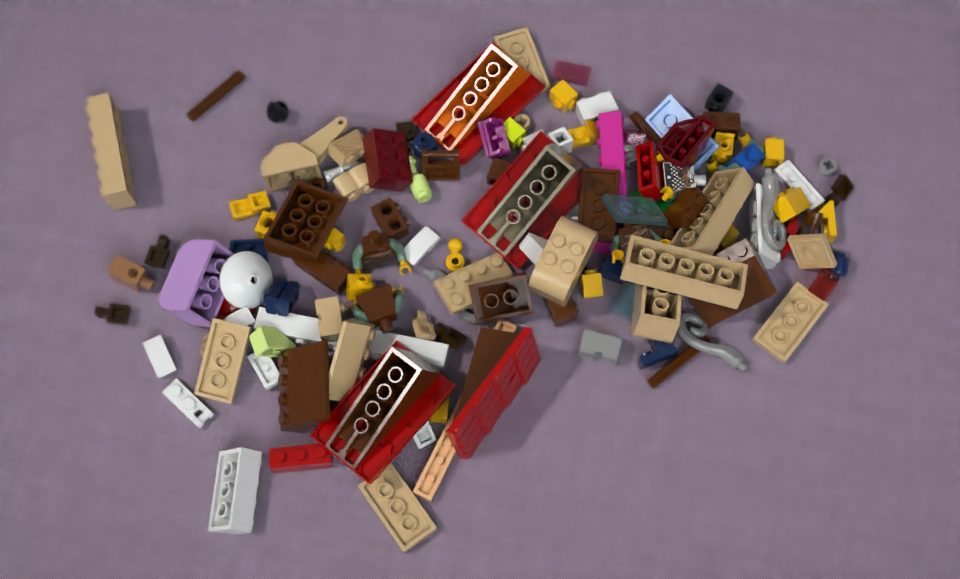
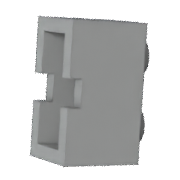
(600, 346)

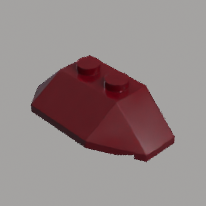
(686, 141)

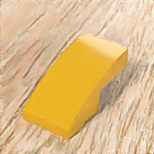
(250, 206)

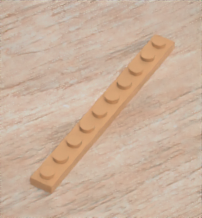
(444, 450)

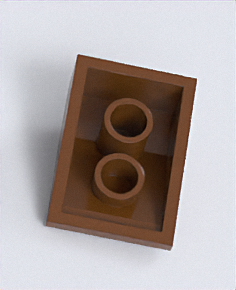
(501, 298)

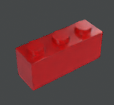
(649, 171)
(299, 458)

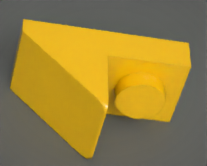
(584, 135)
(830, 221)

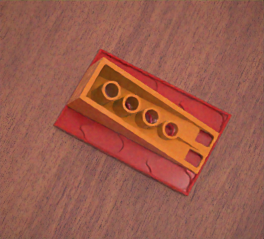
(485, 89)

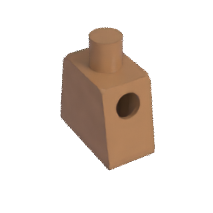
(129, 274)

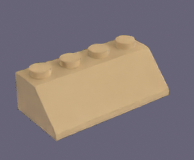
(349, 357)

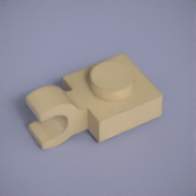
(423, 328)

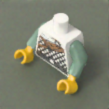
(678, 178)

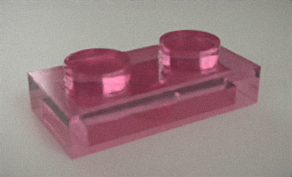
(572, 73)
(635, 137)

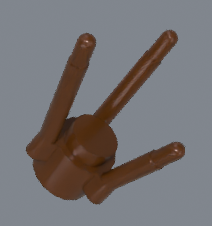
(813, 220)

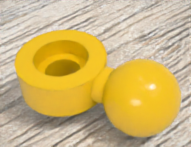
(455, 246)

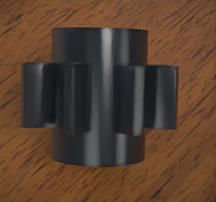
(277, 111)

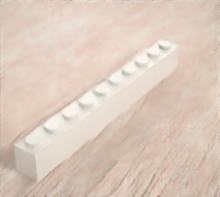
(305, 330)

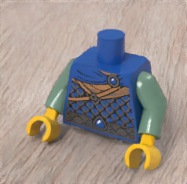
(746, 158)

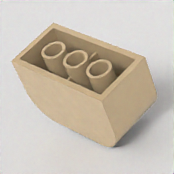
(563, 260)
(655, 314)

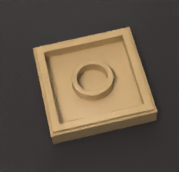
(812, 251)

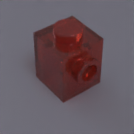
(823, 284)

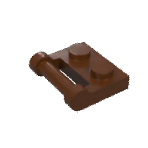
(441, 169)

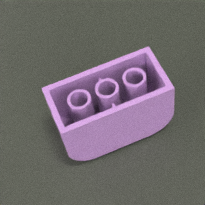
(193, 282)

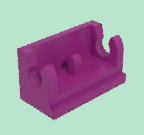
(494, 138)

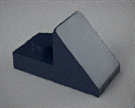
(661, 352)

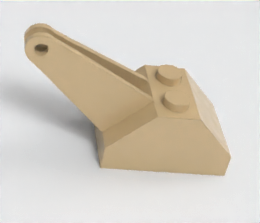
(300, 161)

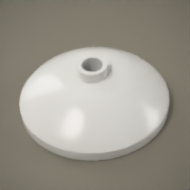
(237, 275)

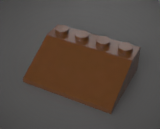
(304, 222)
(757, 285)
(304, 387)

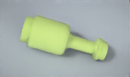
(420, 185)

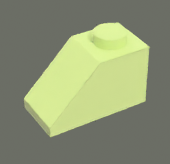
(269, 342)

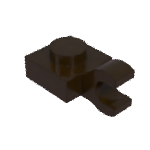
(409, 130)
(841, 189)
(158, 254)
(115, 314)
(450, 336)

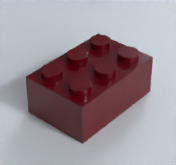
(387, 160)

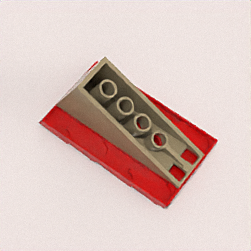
(519, 203)

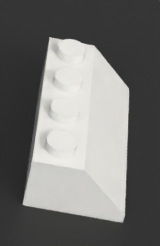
(768, 256)
(235, 491)

